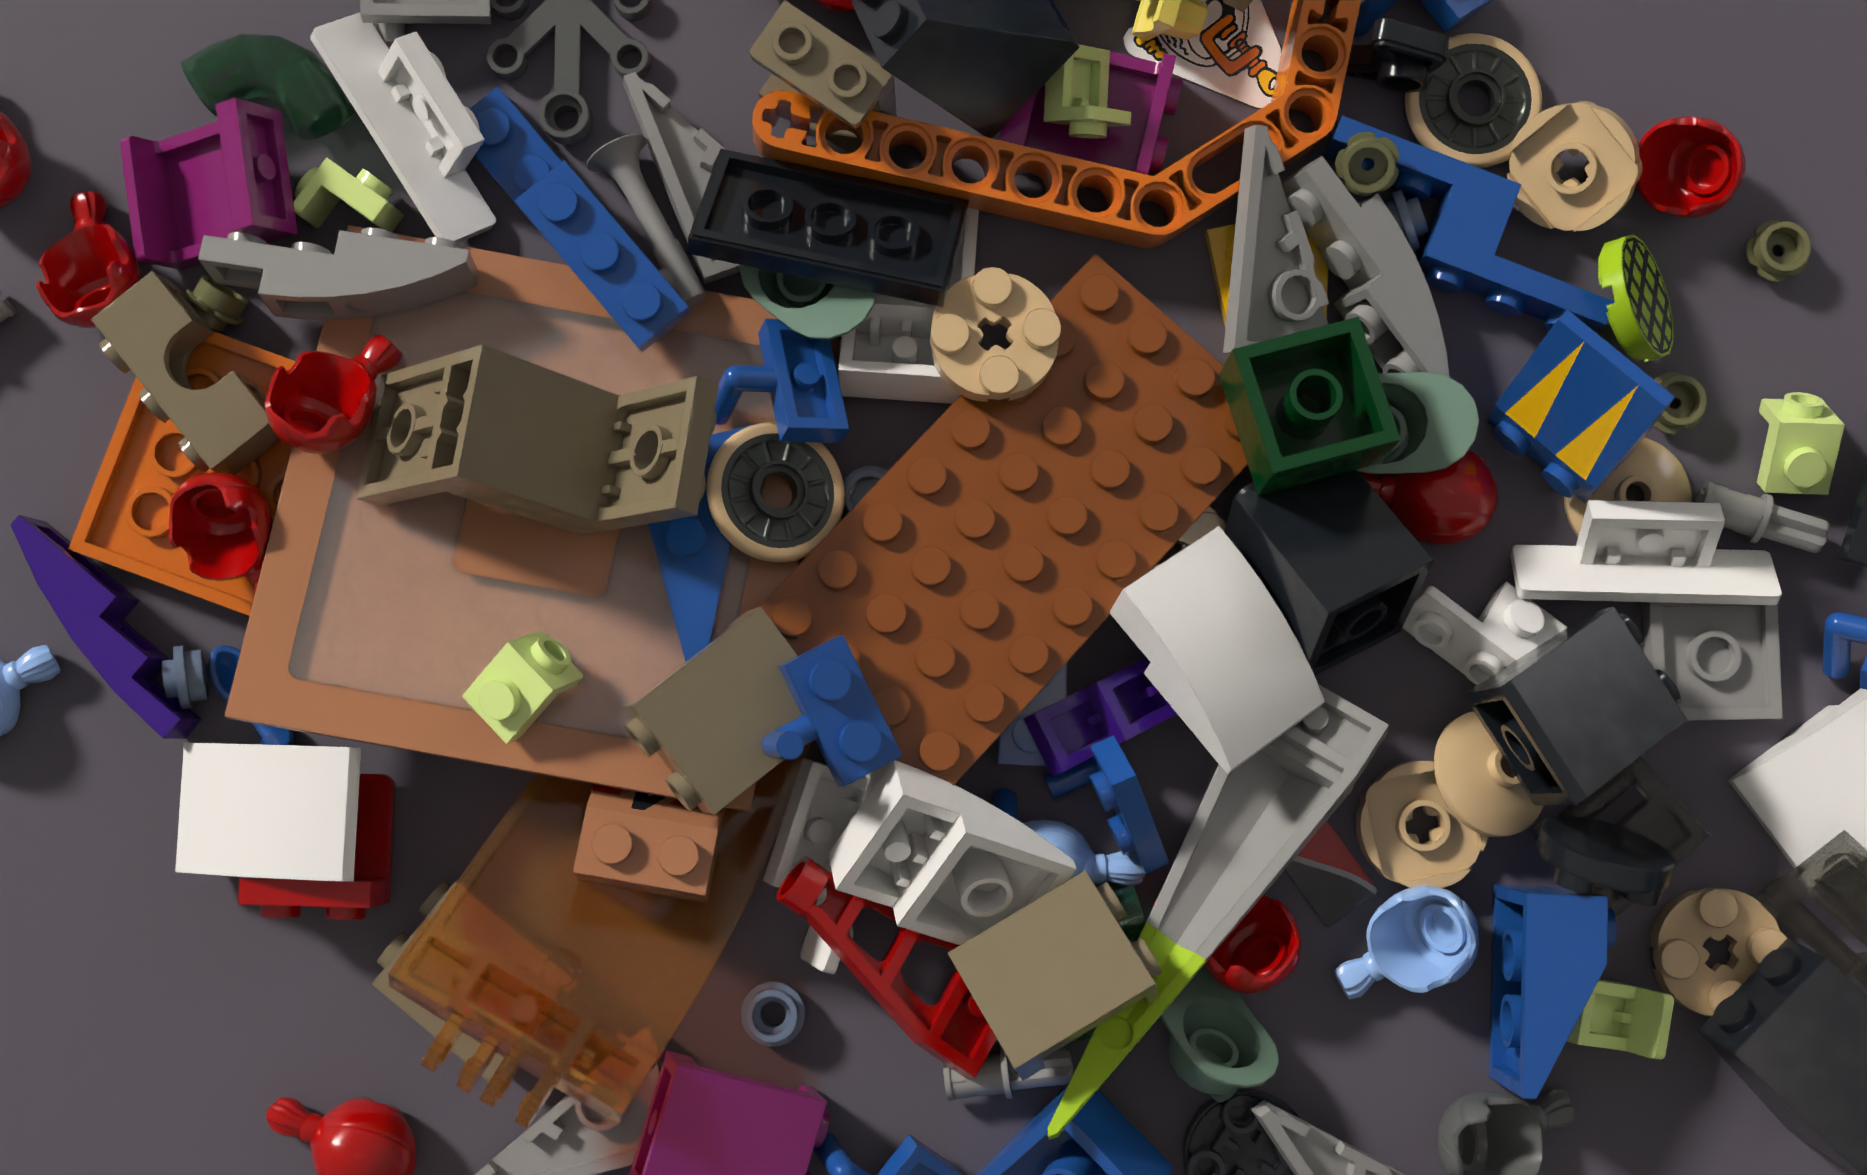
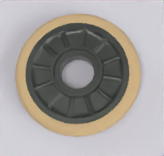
(1512, 95)
(744, 515)

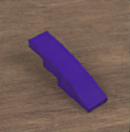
(93, 614)
(1113, 706)

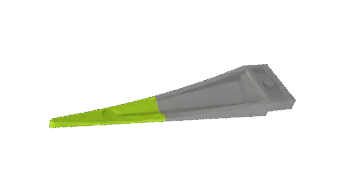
(1232, 854)

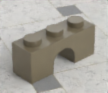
(153, 335)

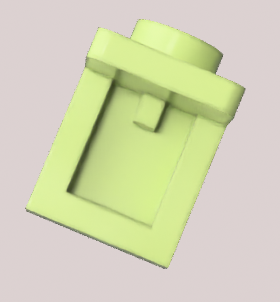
(1080, 95)
(327, 185)
(1799, 445)
(521, 684)
(1625, 1019)

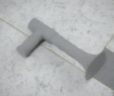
(621, 162)

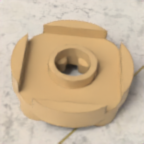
(1611, 168)
(994, 299)
(1398, 854)
(1713, 914)

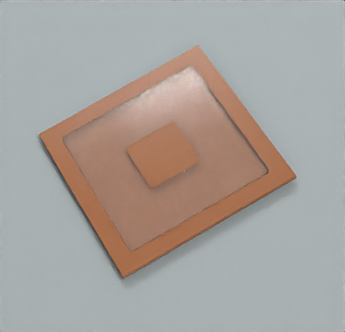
(394, 609)

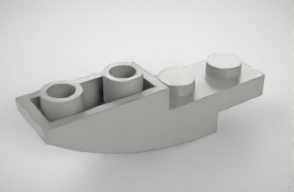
(1376, 264)
(363, 278)

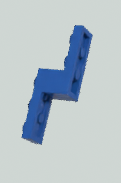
(575, 223)
(1467, 231)

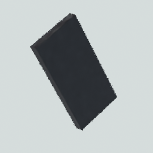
(829, 227)

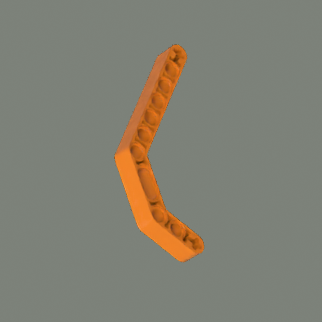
(1173, 188)

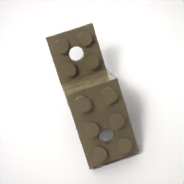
(539, 442)

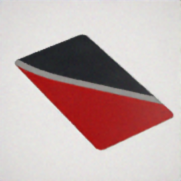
(1330, 876)

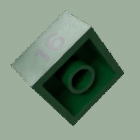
(1308, 406)

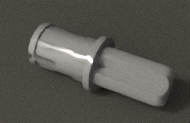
(1761, 518)
(1000, 1077)

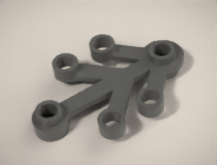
(567, 20)

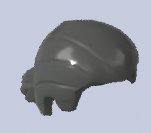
(1499, 1132)

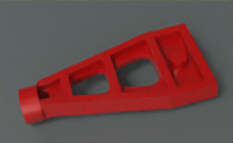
(949, 1029)

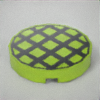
(1641, 306)

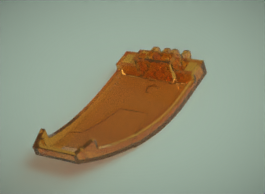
(572, 971)

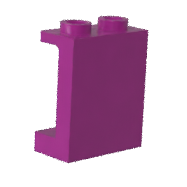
(1133, 86)
(208, 184)
(727, 1124)

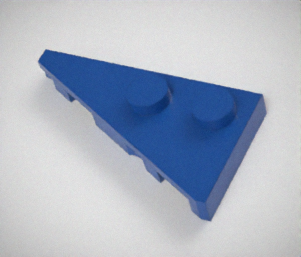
(694, 565)

